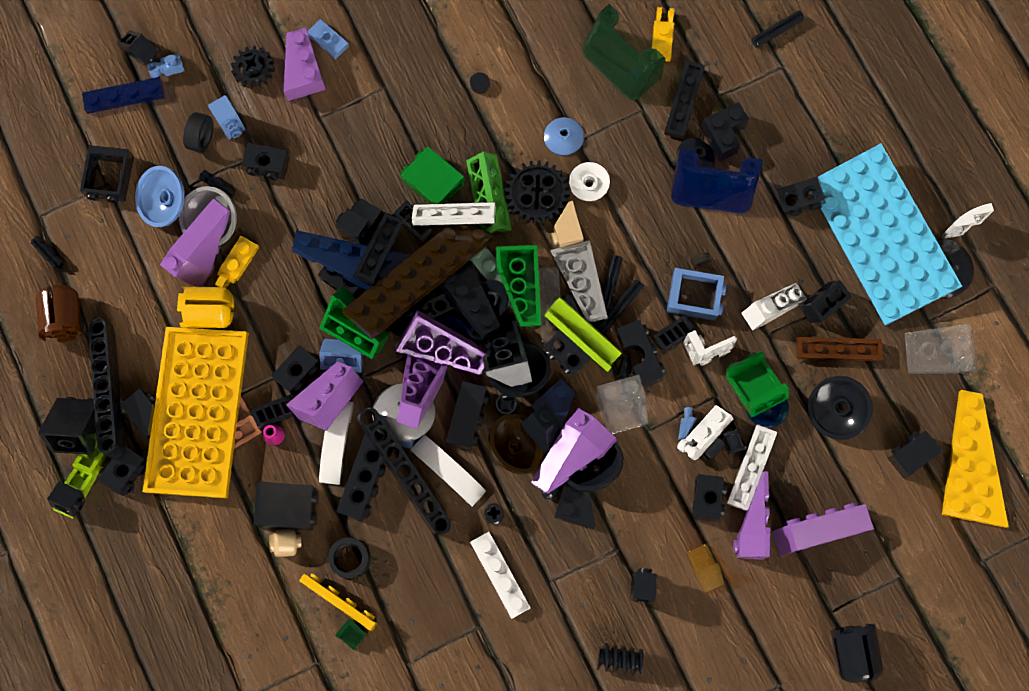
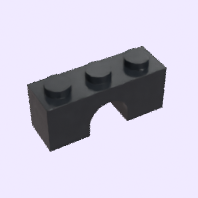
(636, 337)

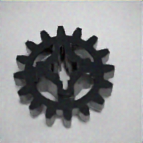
(252, 66)

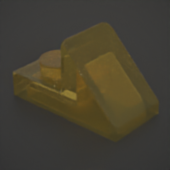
(705, 568)

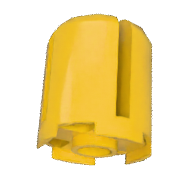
(205, 307)

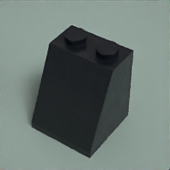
(70, 426)
(285, 506)

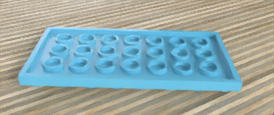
(885, 235)

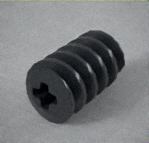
(620, 659)

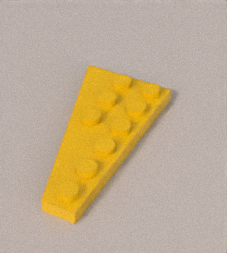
(972, 476)

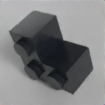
(721, 130)
(359, 222)

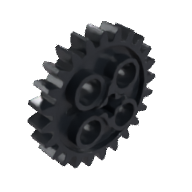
(518, 191)

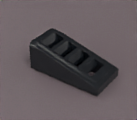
(408, 206)
(659, 342)
(272, 405)

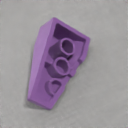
(195, 251)
(753, 536)

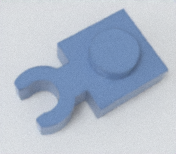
(169, 65)

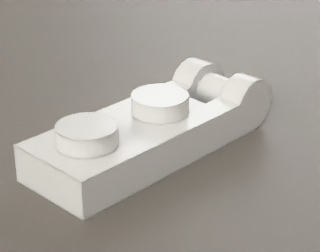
(705, 433)

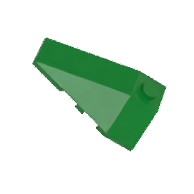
(520, 278)

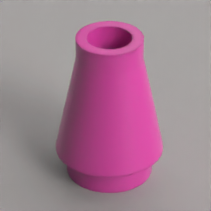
(277, 437)

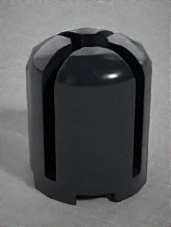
(857, 653)

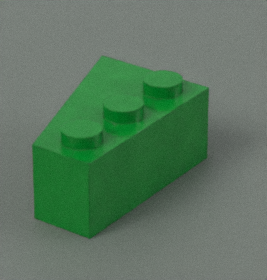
(346, 331)

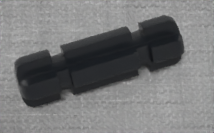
(213, 181)
(47, 252)

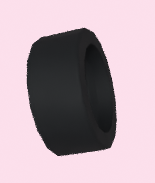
(198, 132)
(332, 558)

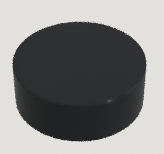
(479, 82)

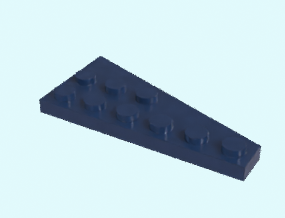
(340, 255)

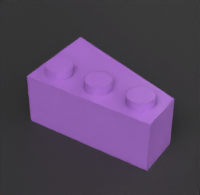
(301, 67)
(326, 396)

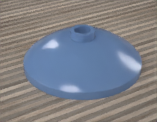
(159, 196)

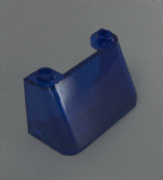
(714, 187)

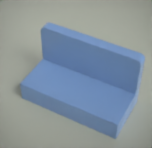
(337, 351)

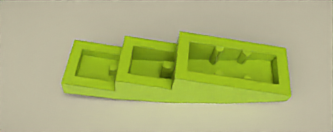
(85, 472)

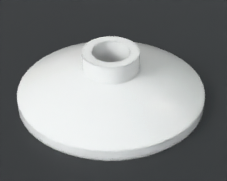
(591, 173)

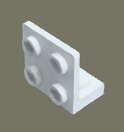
(695, 346)

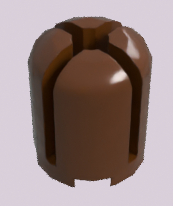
(58, 313)

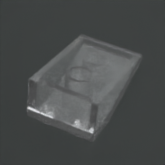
(941, 350)

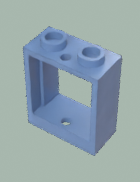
(693, 311)

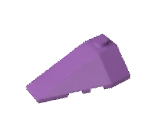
(576, 446)

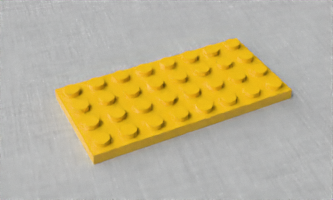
(196, 412)

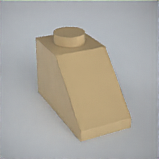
(567, 228)

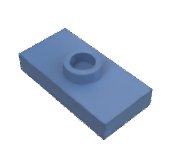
(328, 39)

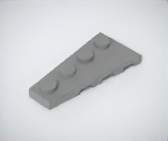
(581, 275)

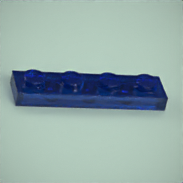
(123, 95)

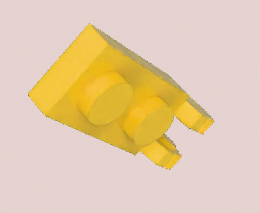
(663, 34)

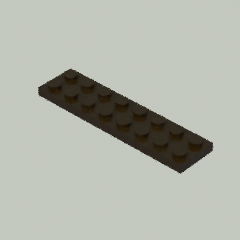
(416, 277)

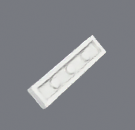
(453, 214)
(751, 468)
(500, 575)

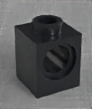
(66, 499)

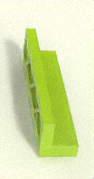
(583, 333)

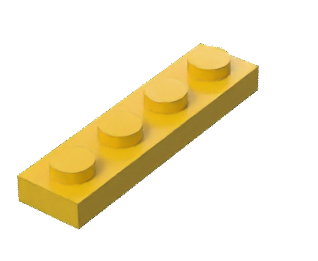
(347, 605)

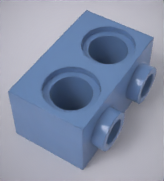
(227, 117)

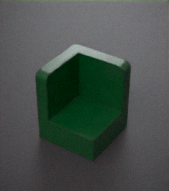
(351, 633)

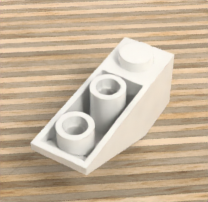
(773, 306)

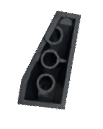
(506, 355)

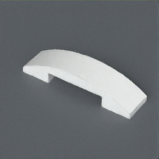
(334, 447)
(448, 470)

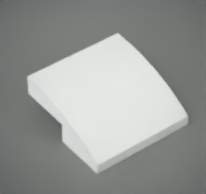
(967, 220)

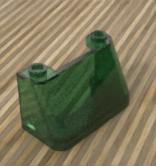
(620, 63)

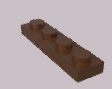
(839, 349)

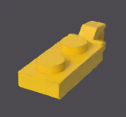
(236, 262)

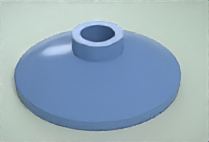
(561, 144)

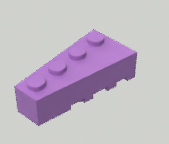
(437, 342)
(419, 387)
(822, 529)

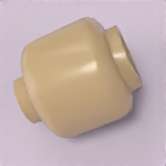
(284, 542)

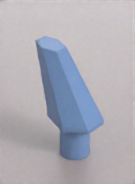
(686, 423)

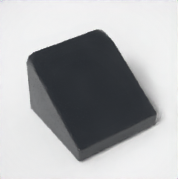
(713, 449)

